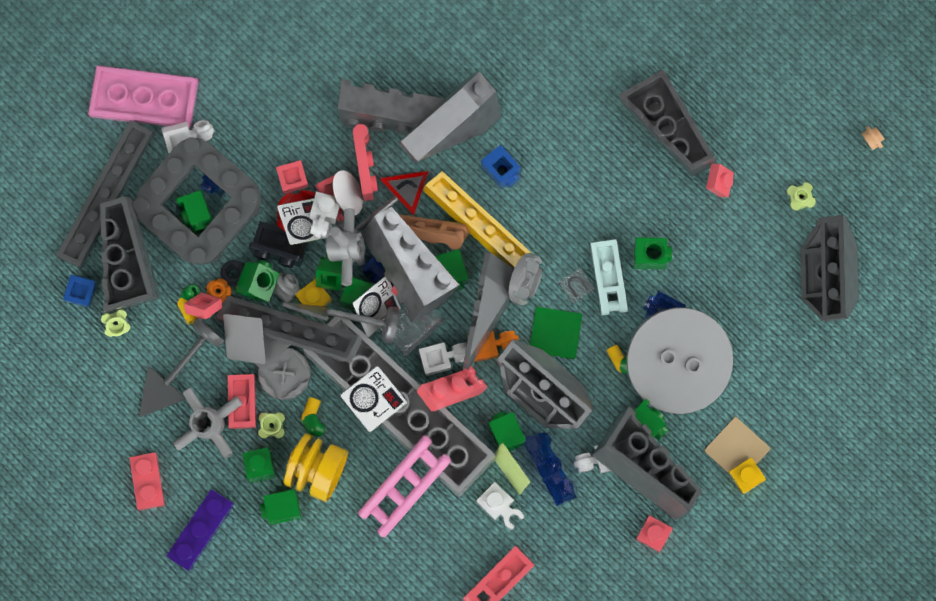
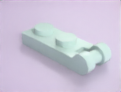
(608, 276)

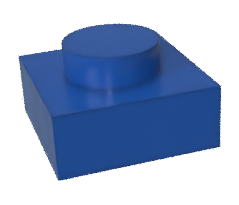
(80, 291)

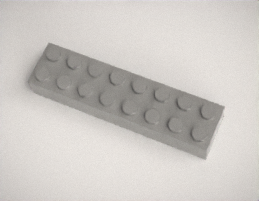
(414, 419)

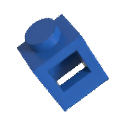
(499, 159)

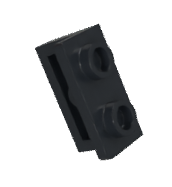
(273, 243)

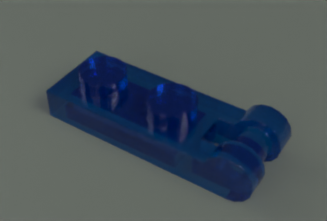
(550, 468)

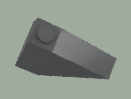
(490, 306)

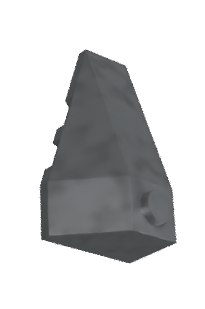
(459, 117)

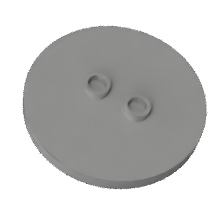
(679, 360)

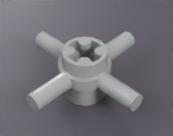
(346, 247)
(197, 423)

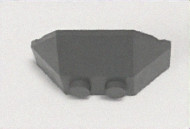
(830, 269)
(543, 387)

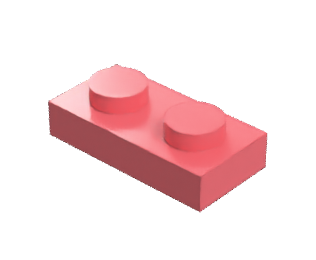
(244, 388)
(147, 481)

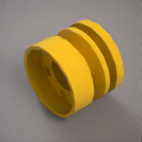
(313, 466)

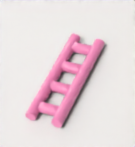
(420, 486)

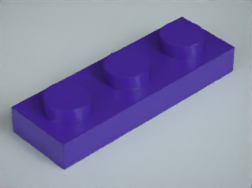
(200, 530)

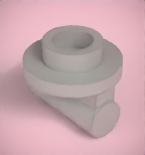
(286, 287)

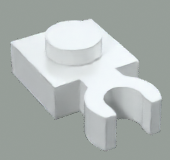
(497, 502)

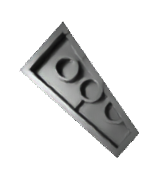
(125, 261)
(646, 465)

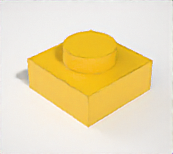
(313, 295)
(747, 475)

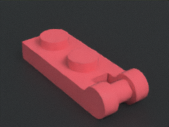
(364, 161)
(451, 389)
(502, 577)

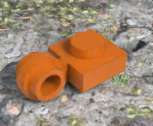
(489, 349)

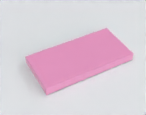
(142, 97)

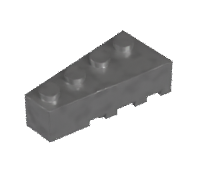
(383, 109)
(668, 121)
(408, 264)

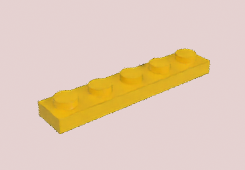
(478, 221)

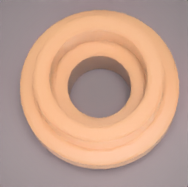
(873, 137)

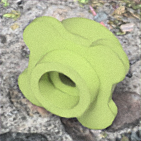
(796, 202)
(118, 329)
(277, 419)

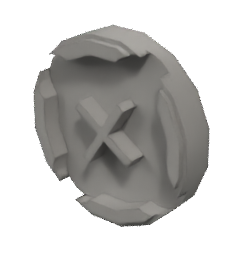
(525, 279)
(286, 375)

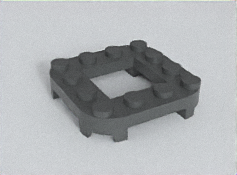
(224, 227)

